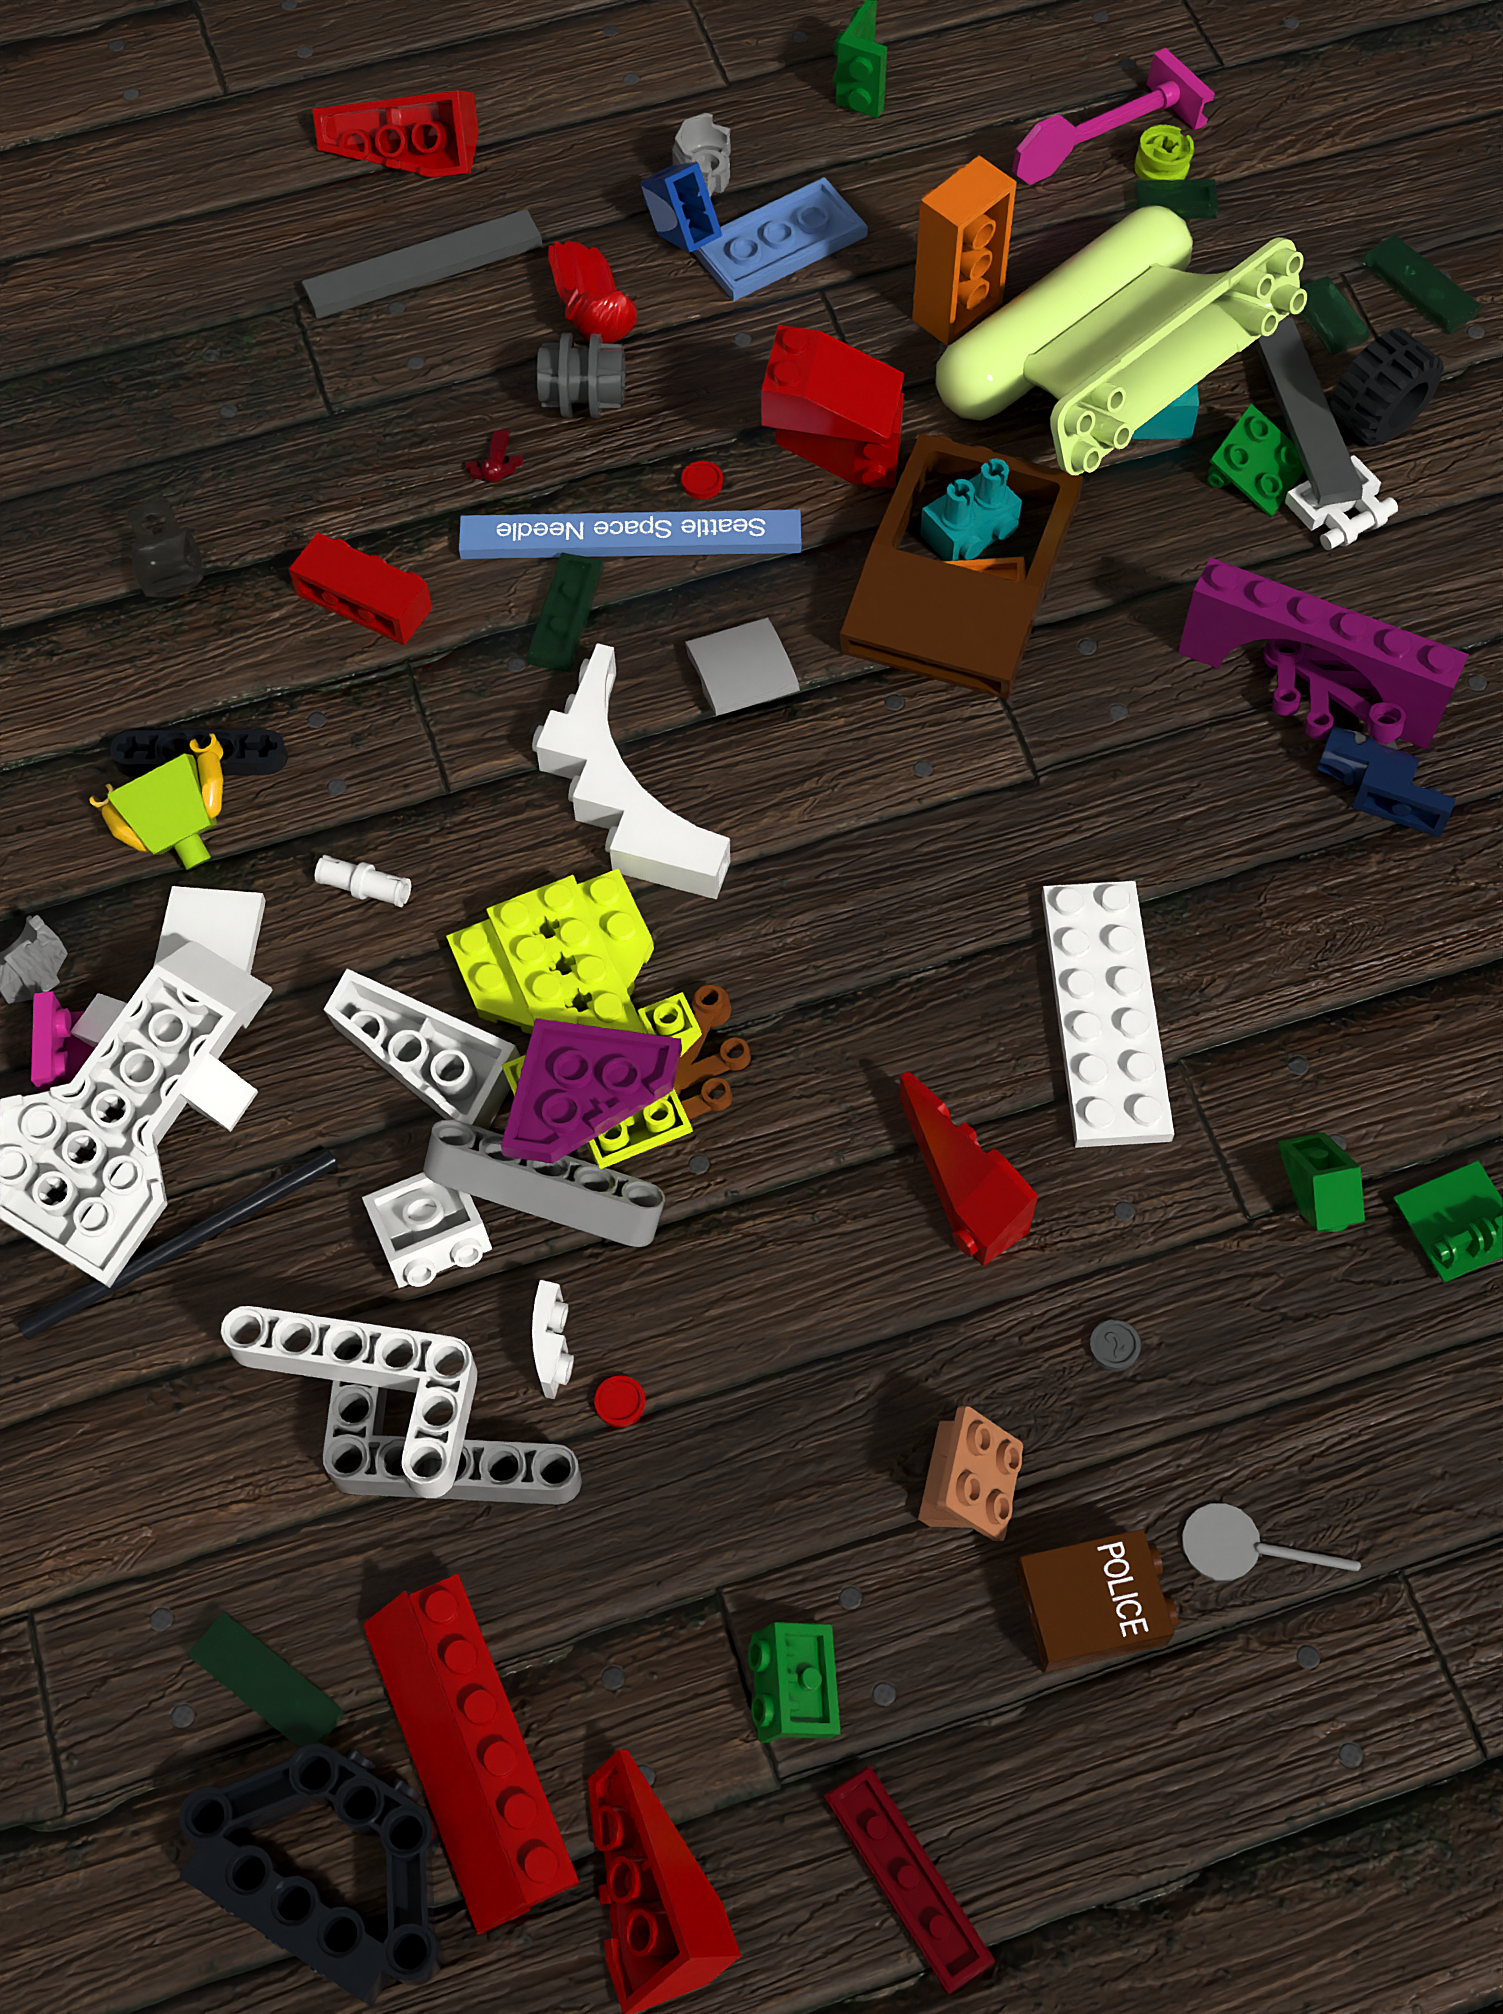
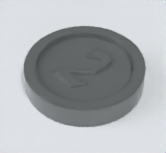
(1115, 1345)

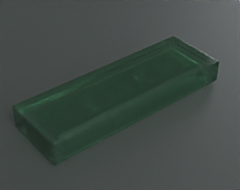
(1422, 284)
(565, 612)
(266, 1683)

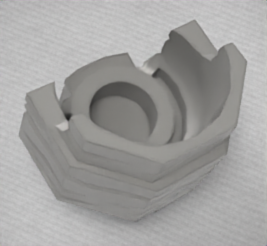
(709, 146)
(31, 962)

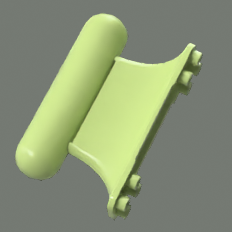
(1118, 333)

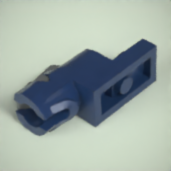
(1384, 781)

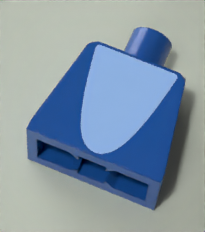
(680, 201)

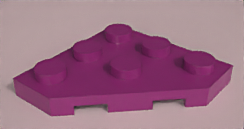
(582, 1084)

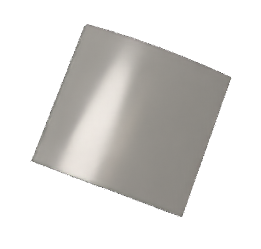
(742, 666)

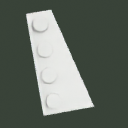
(427, 1050)

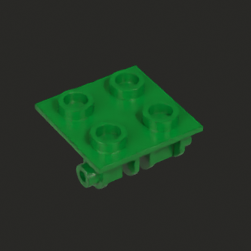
(1257, 461)
(1456, 1220)

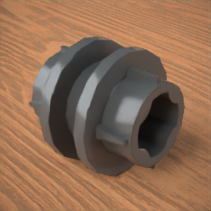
(581, 375)

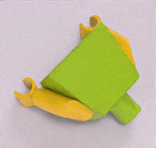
(169, 805)

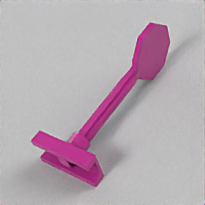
(1055, 137)

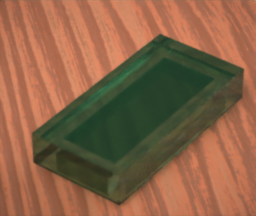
(1183, 196)
(1332, 316)

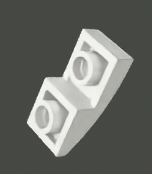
(550, 1349)

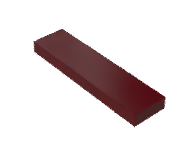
(909, 1880)

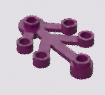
(1288, 657)

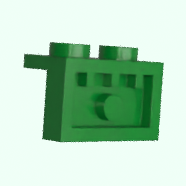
(794, 1682)

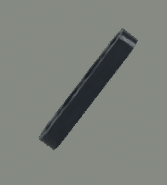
(162, 740)

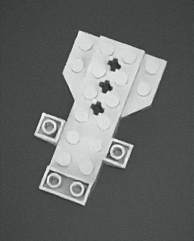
(152, 1060)

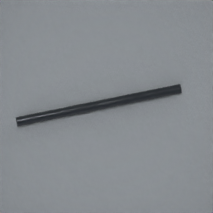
(179, 1244)

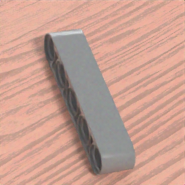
(562, 1192)

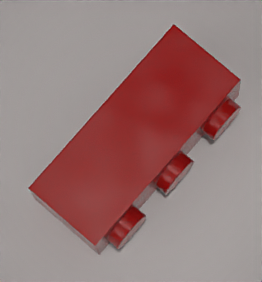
(361, 588)

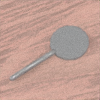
(1226, 1544)

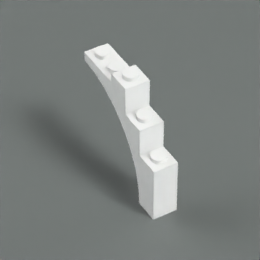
(642, 834)

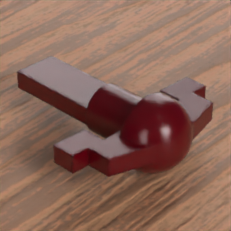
(493, 468)

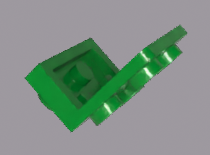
(860, 64)

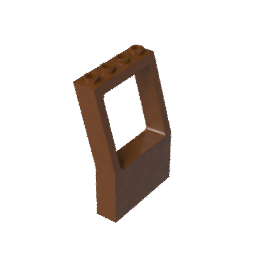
(946, 616)

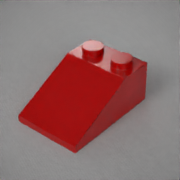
(828, 388)
(849, 459)

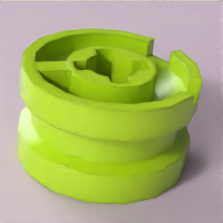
(1163, 154)

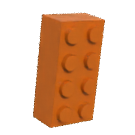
(963, 249)

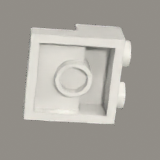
(426, 1229)

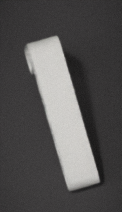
(372, 1369)

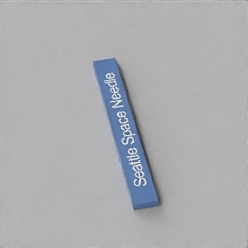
(630, 534)

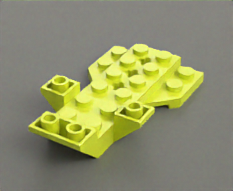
(603, 943)

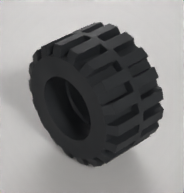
(1386, 387)

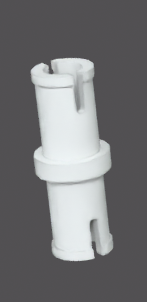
(363, 880)

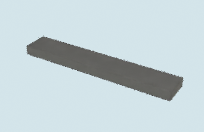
(421, 263)
(1308, 416)

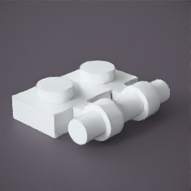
(1342, 529)

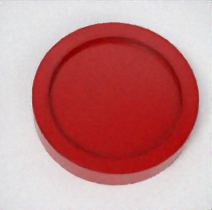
(702, 480)
(620, 1401)

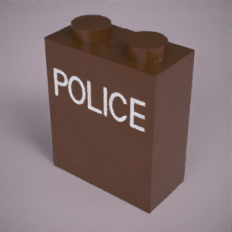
(1096, 1600)

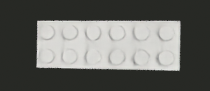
(1106, 1015)

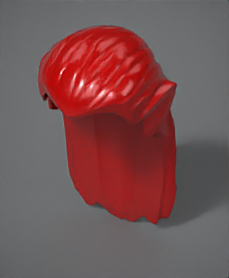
(590, 292)

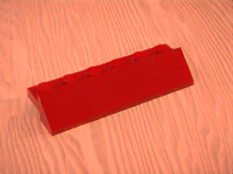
(469, 1753)

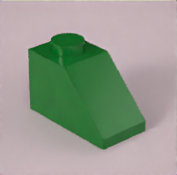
(1323, 1181)

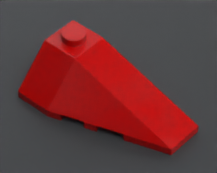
(412, 133)
(979, 1190)
(662, 1907)

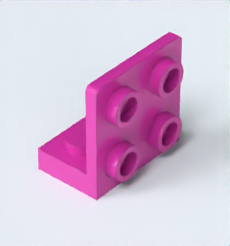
(55, 1051)

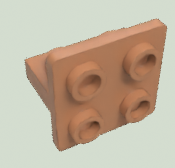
(972, 1475)

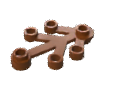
(694, 1073)

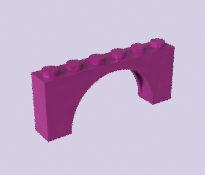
(1242, 607)

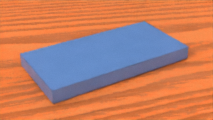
(781, 238)

